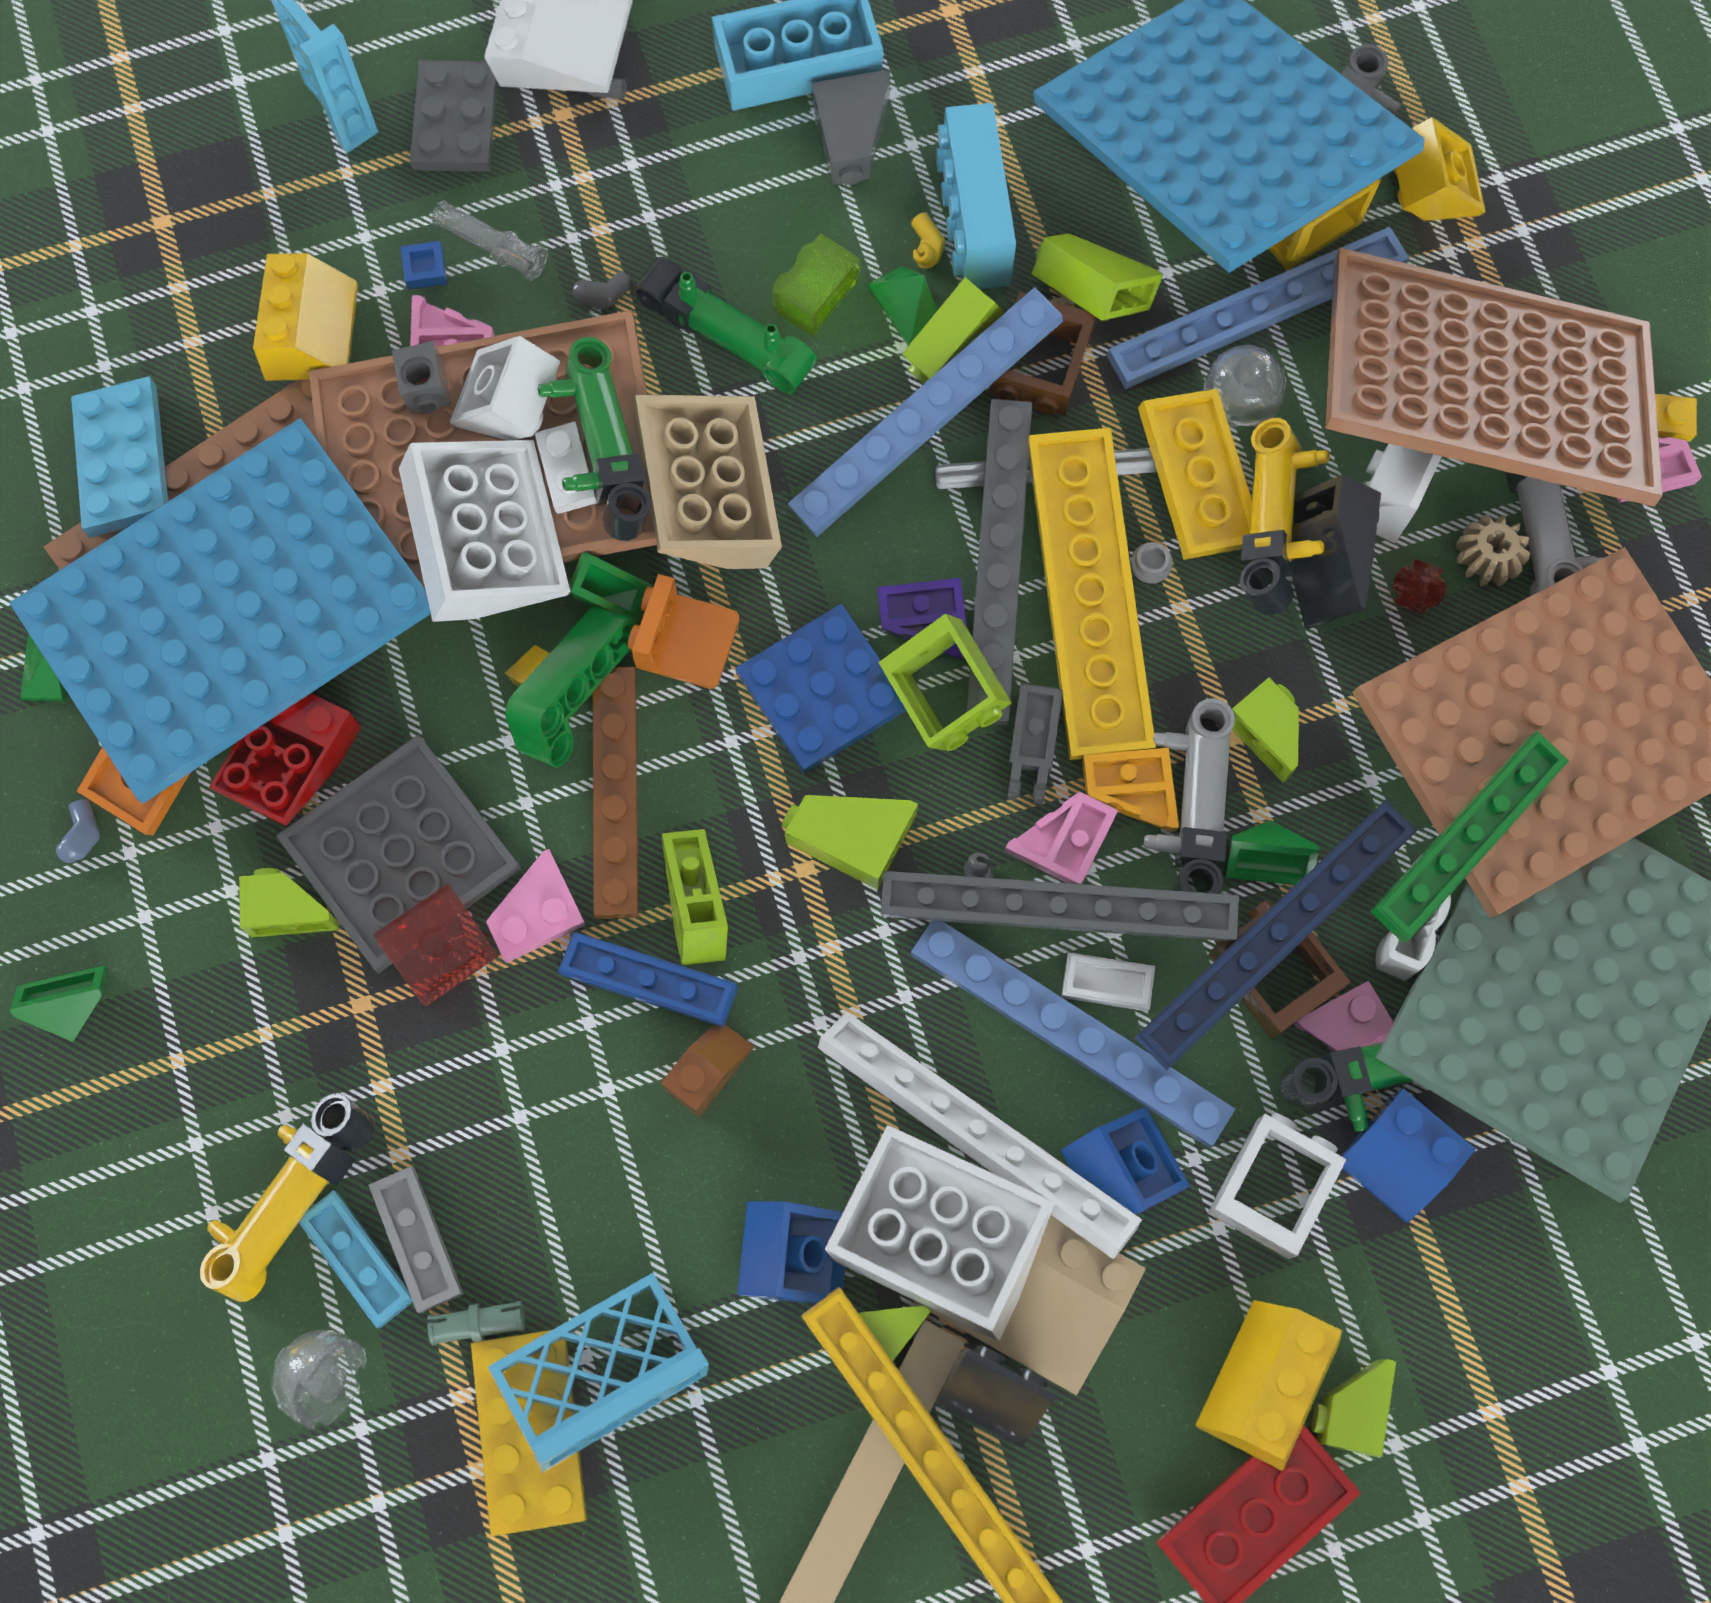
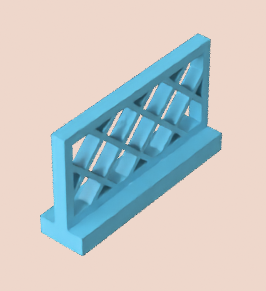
(328, 74)
(620, 1405)

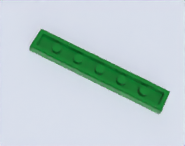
(1469, 837)

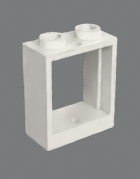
(1253, 1223)

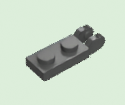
(1034, 737)

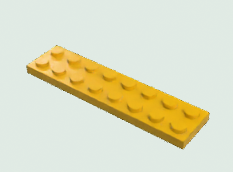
(1090, 593)

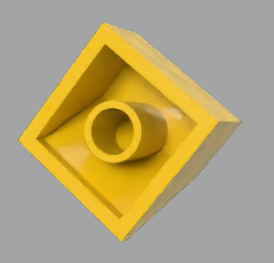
(1441, 178)

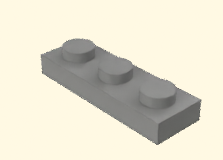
(415, 1239)

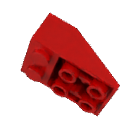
(287, 758)

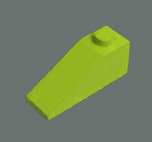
(694, 898)

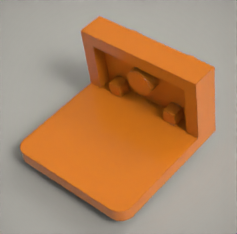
(682, 636)

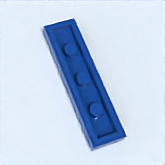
(648, 979)

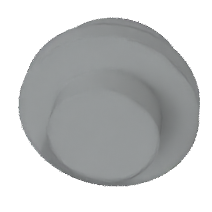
(1151, 563)

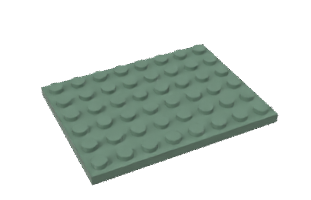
(1568, 1011)

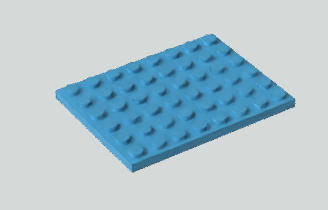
(1227, 126)
(221, 609)

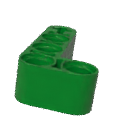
(563, 682)

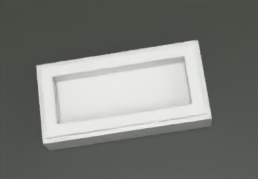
(1108, 981)

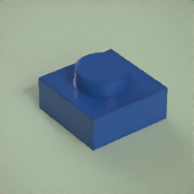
(423, 265)

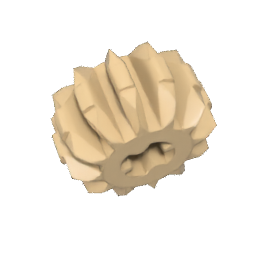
(1492, 550)

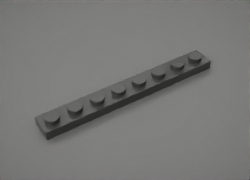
(1000, 544)
(1060, 906)

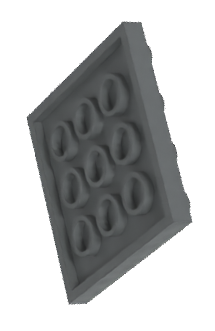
(395, 843)

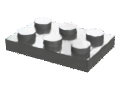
(453, 116)

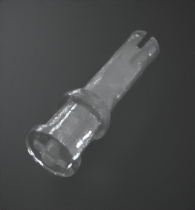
(504, 246)

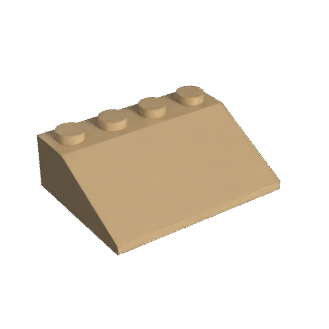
(708, 479)
(1065, 1307)

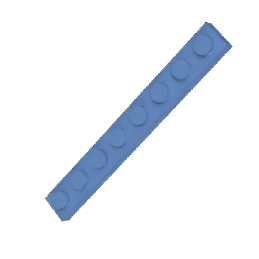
(1240, 314)
(925, 412)
(1073, 1032)

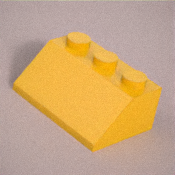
(303, 317)
(1270, 1381)

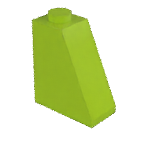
(1096, 277)
(951, 330)
(851, 832)

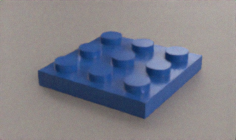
(821, 688)

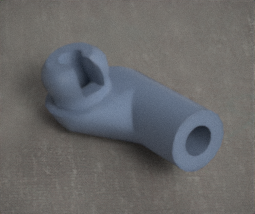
(82, 835)

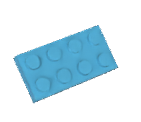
(118, 455)

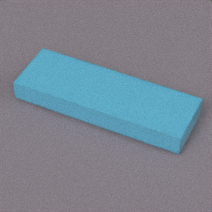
(356, 1259)

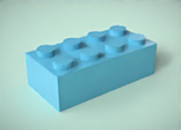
(790, 44)
(976, 196)

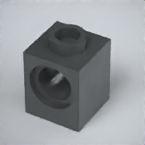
(417, 363)

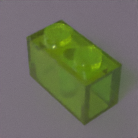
(815, 284)

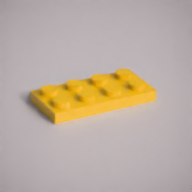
(1198, 471)
(515, 1486)

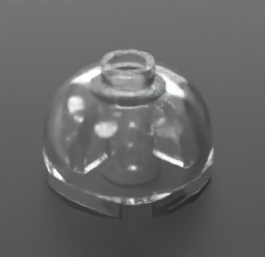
(1248, 384)
(316, 1377)

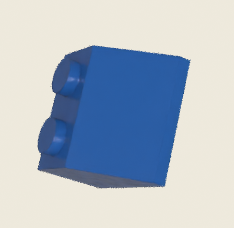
(1406, 1155)
(1128, 1162)
(786, 1252)

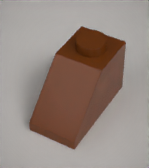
(706, 1068)

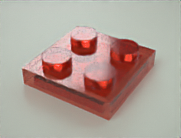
(435, 945)

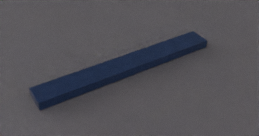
(1275, 935)

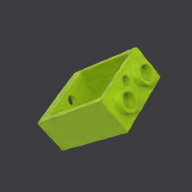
(919, 652)

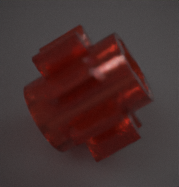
(1419, 586)

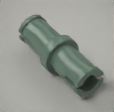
(476, 1323)

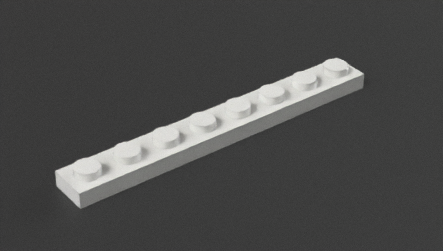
(979, 1133)

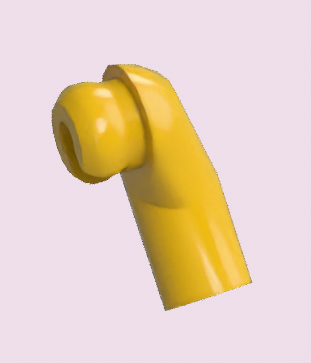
(931, 242)

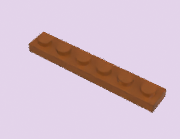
(615, 796)

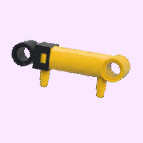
(1268, 547)
(316, 1158)

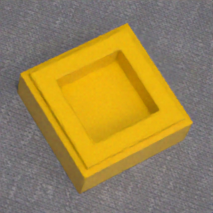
(526, 665)

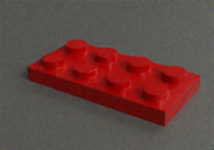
(1257, 1521)

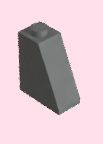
(850, 123)

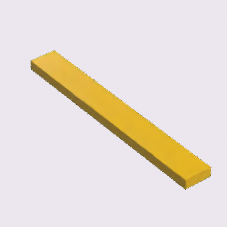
(927, 1452)

